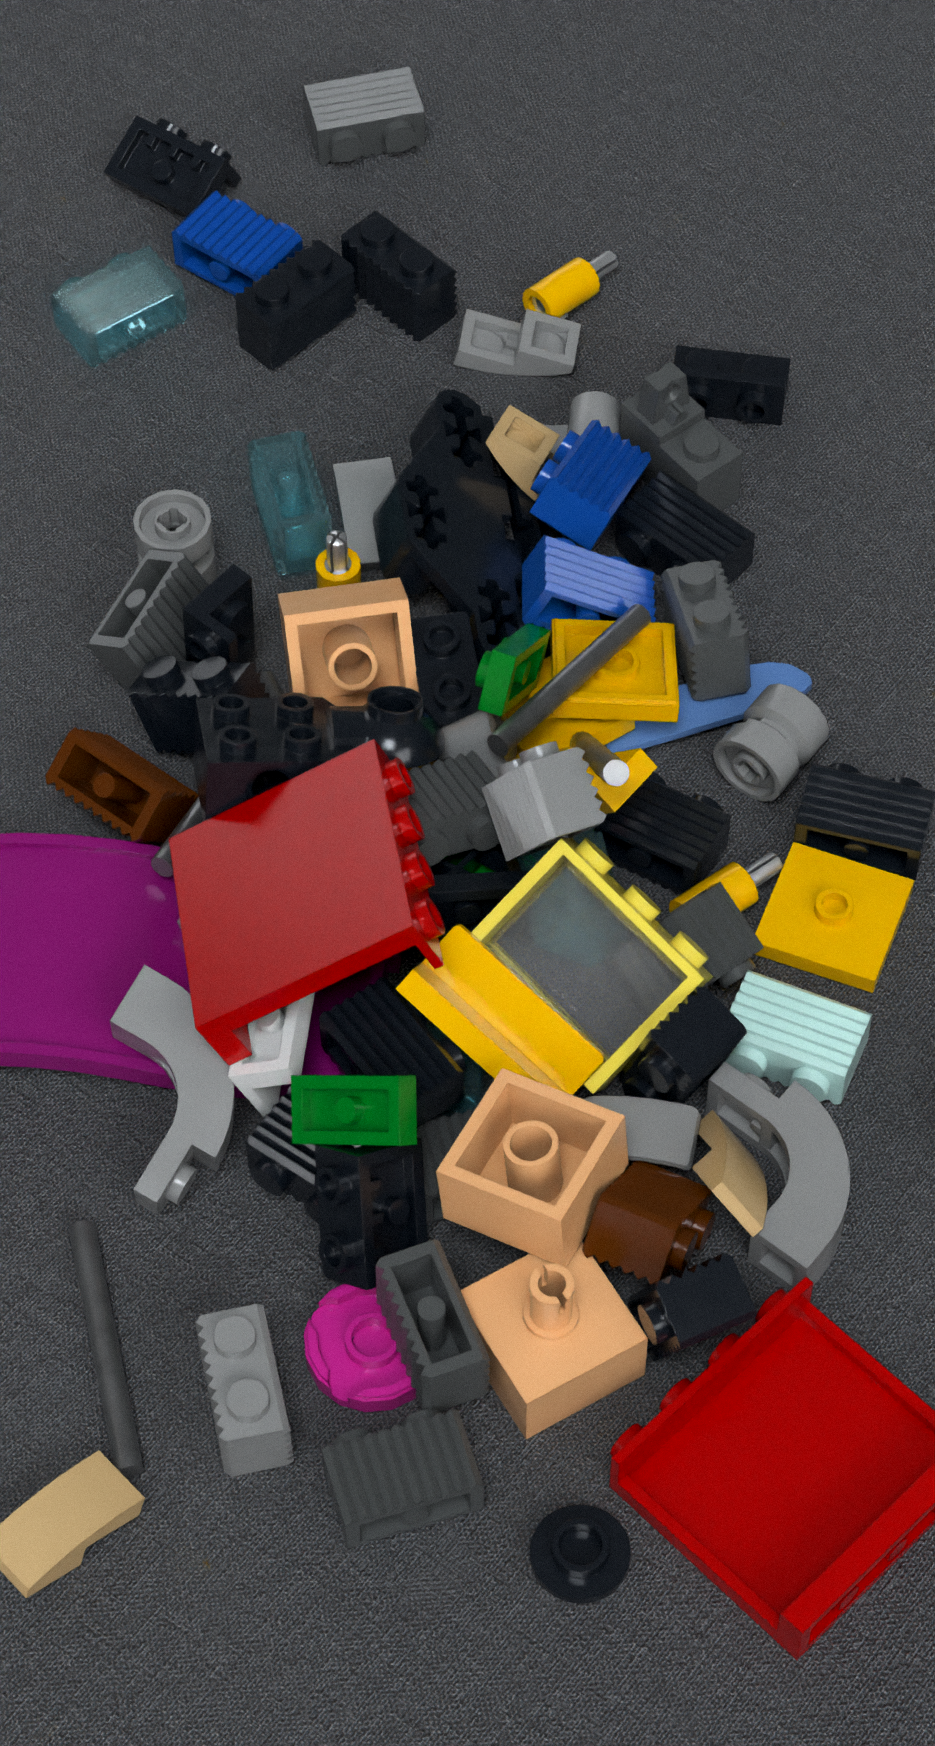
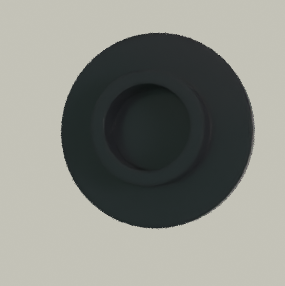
(580, 1553)

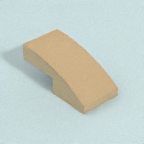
(521, 447)
(733, 1174)
(62, 1519)

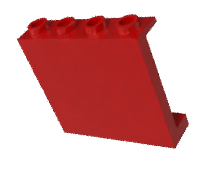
(301, 892)
(786, 1469)

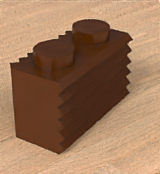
(119, 786)
(649, 1222)

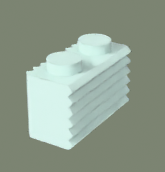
(798, 1036)

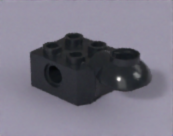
(263, 742)

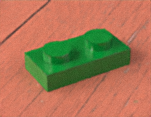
(511, 669)
(354, 1110)

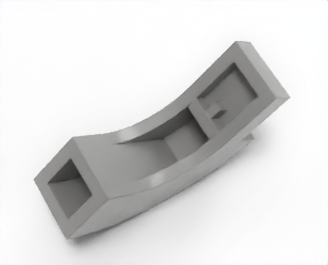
(160, 1024)
(813, 1164)

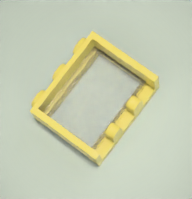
(593, 951)

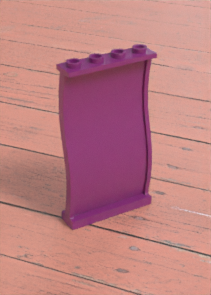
(74, 938)

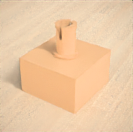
(348, 640)
(532, 1166)
(554, 1337)

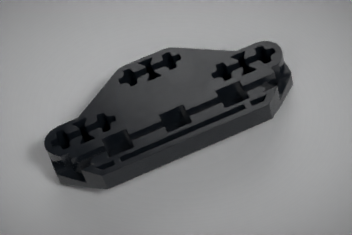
(449, 521)

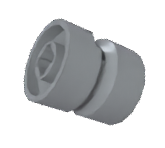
(177, 523)
(771, 743)

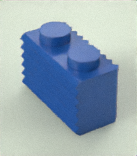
(232, 243)
(587, 483)
(580, 584)

